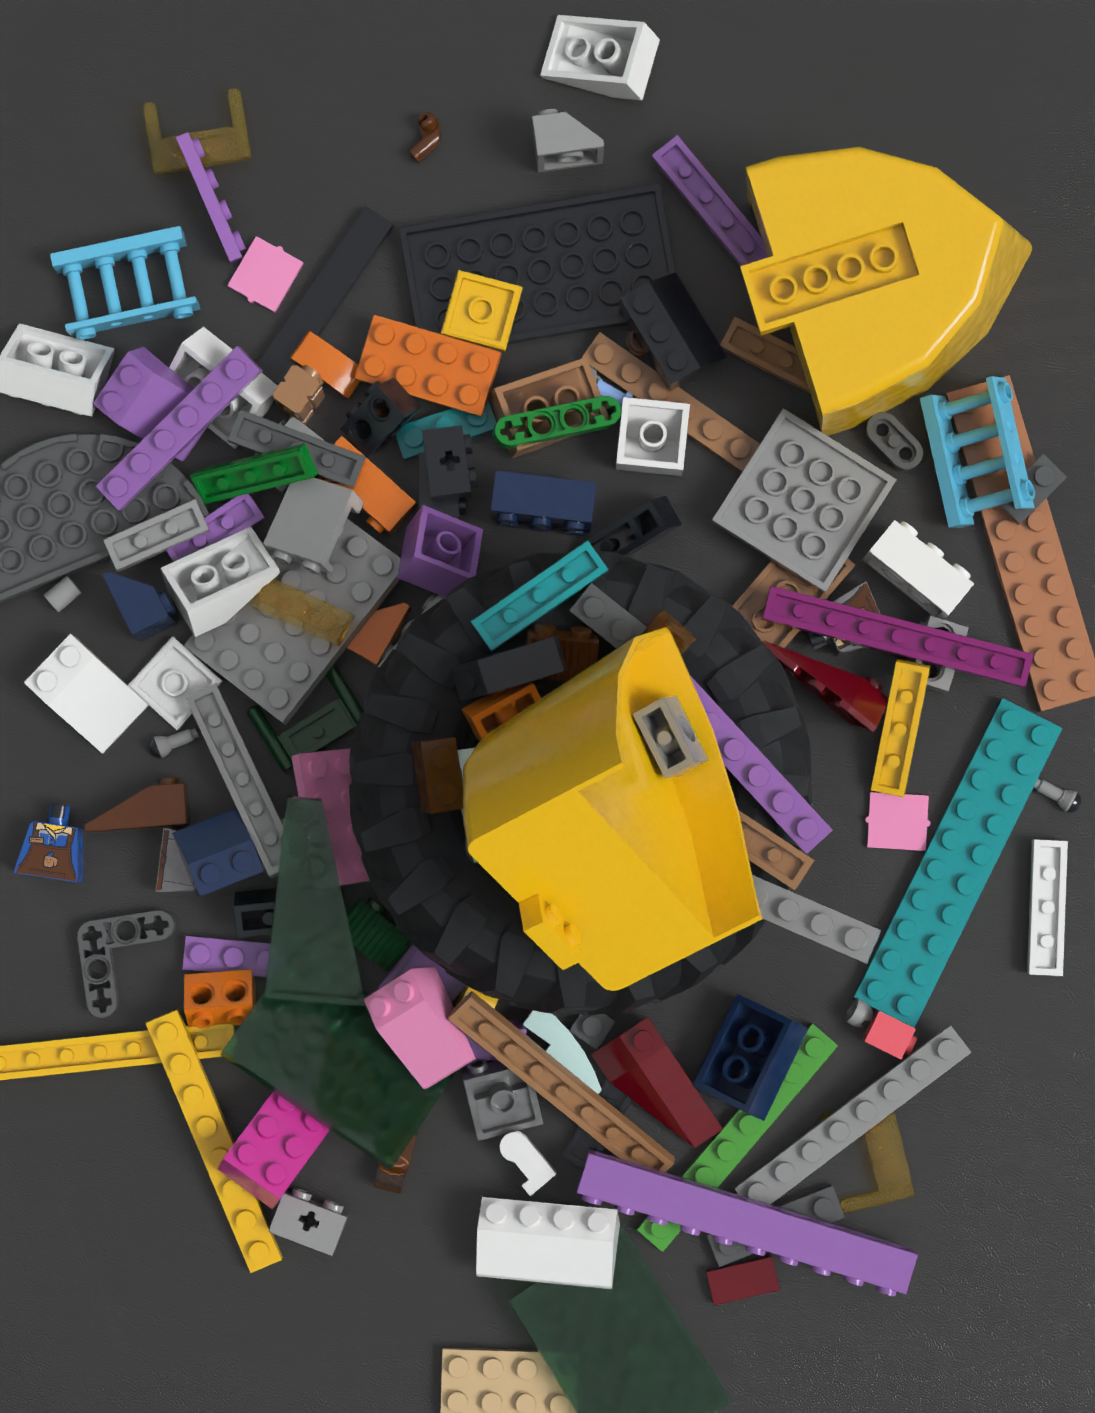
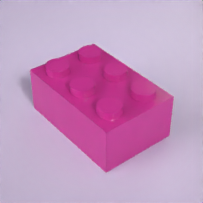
(273, 1149)

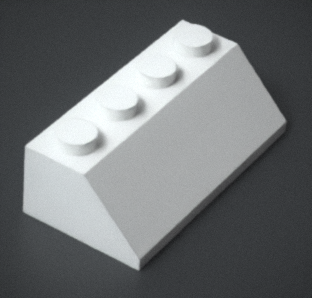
(547, 1242)

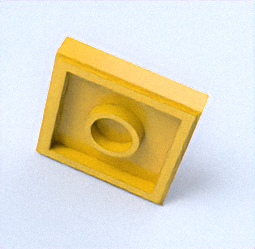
(481, 311)

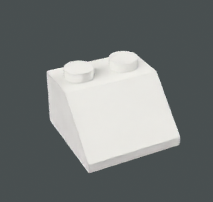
(652, 436)

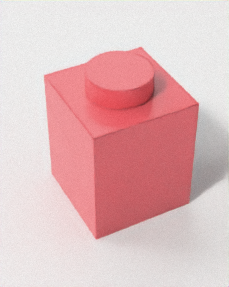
(890, 1035)

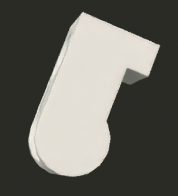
(519, 1149)

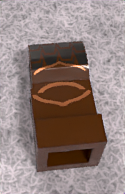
(394, 1179)

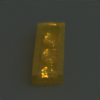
(303, 611)

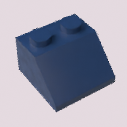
(141, 606)
(217, 852)

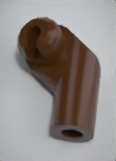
(429, 137)

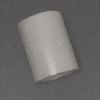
(62, 593)

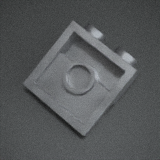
(499, 1099)

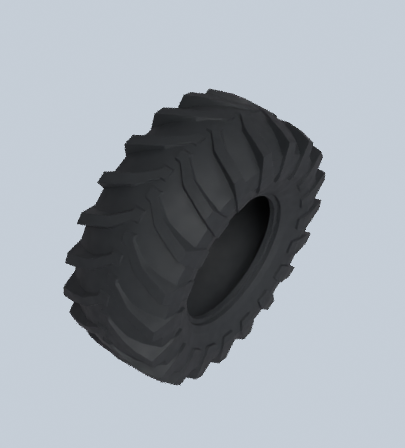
(419, 858)

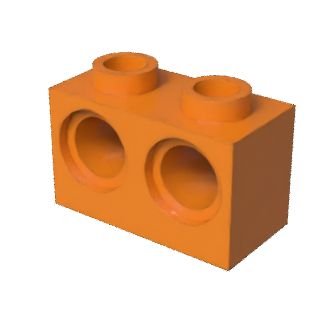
(219, 991)

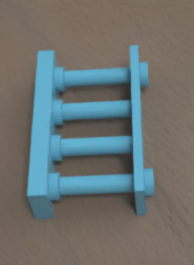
(103, 257)
(946, 444)

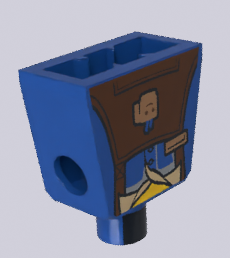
(53, 848)

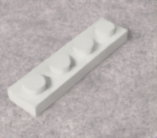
(1047, 907)

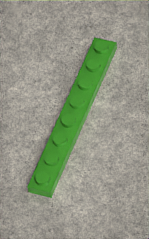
(745, 1130)

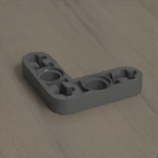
(109, 940)

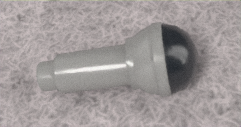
(162, 745)
(1067, 799)

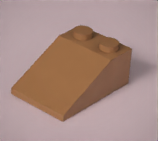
(546, 389)

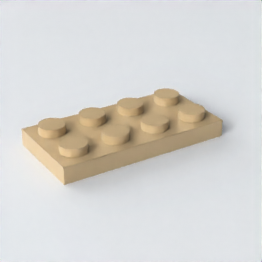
(499, 1382)

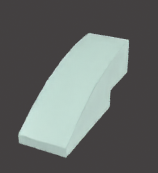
(563, 1046)

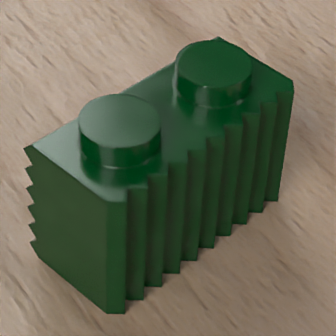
(375, 934)

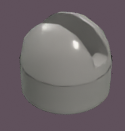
(858, 1013)

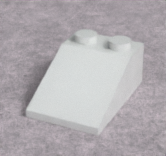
(601, 55)
(219, 579)
(86, 693)

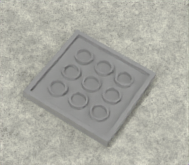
(803, 500)

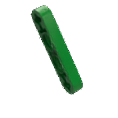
(555, 417)

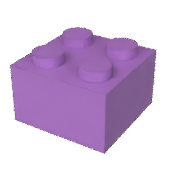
(439, 551)

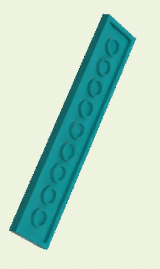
(957, 862)

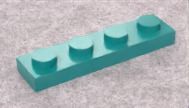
(539, 596)

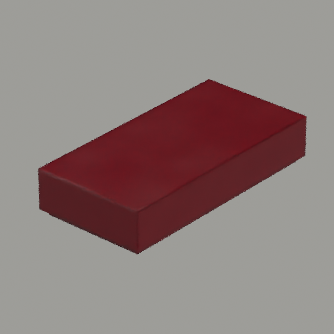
(742, 1280)

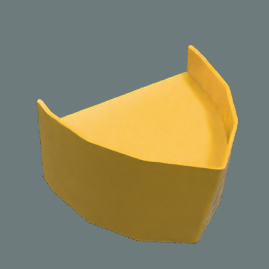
(875, 273)
(594, 837)

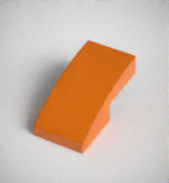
(332, 365)

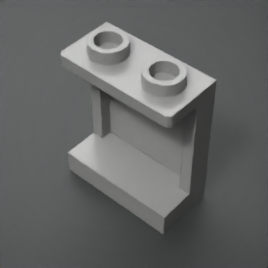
(310, 523)

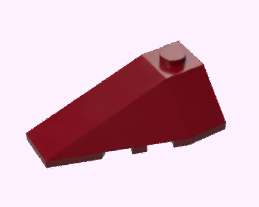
(847, 694)

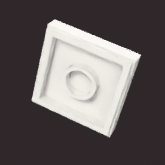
(170, 679)

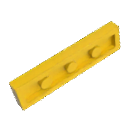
(900, 727)

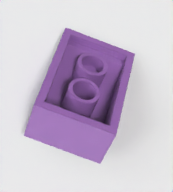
(143, 394)

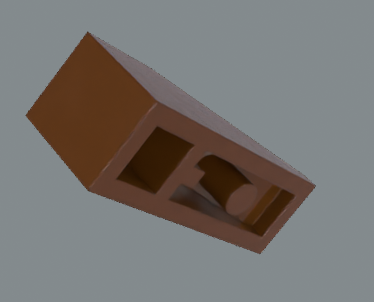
(150, 808)

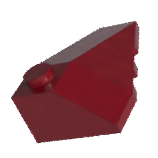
(653, 1078)

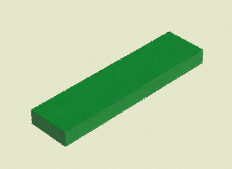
(254, 473)

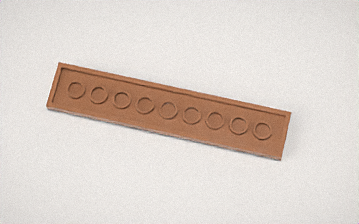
(1031, 571)

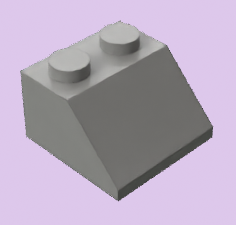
(564, 142)

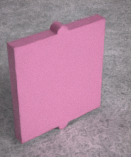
(265, 274)
(897, 821)

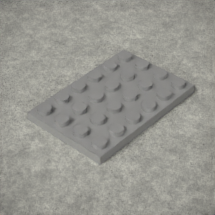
(283, 663)

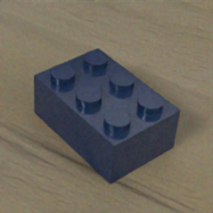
(543, 502)
(750, 1057)

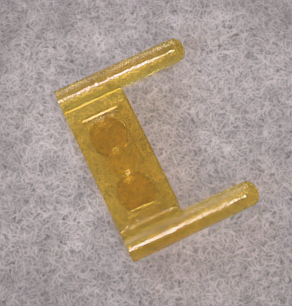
(219, 144)
(888, 1165)

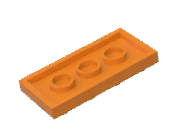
(429, 365)

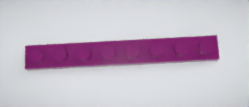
(897, 636)

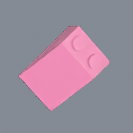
(415, 1024)

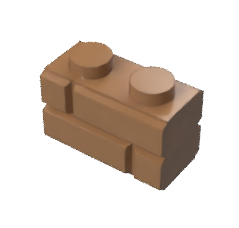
(299, 393)

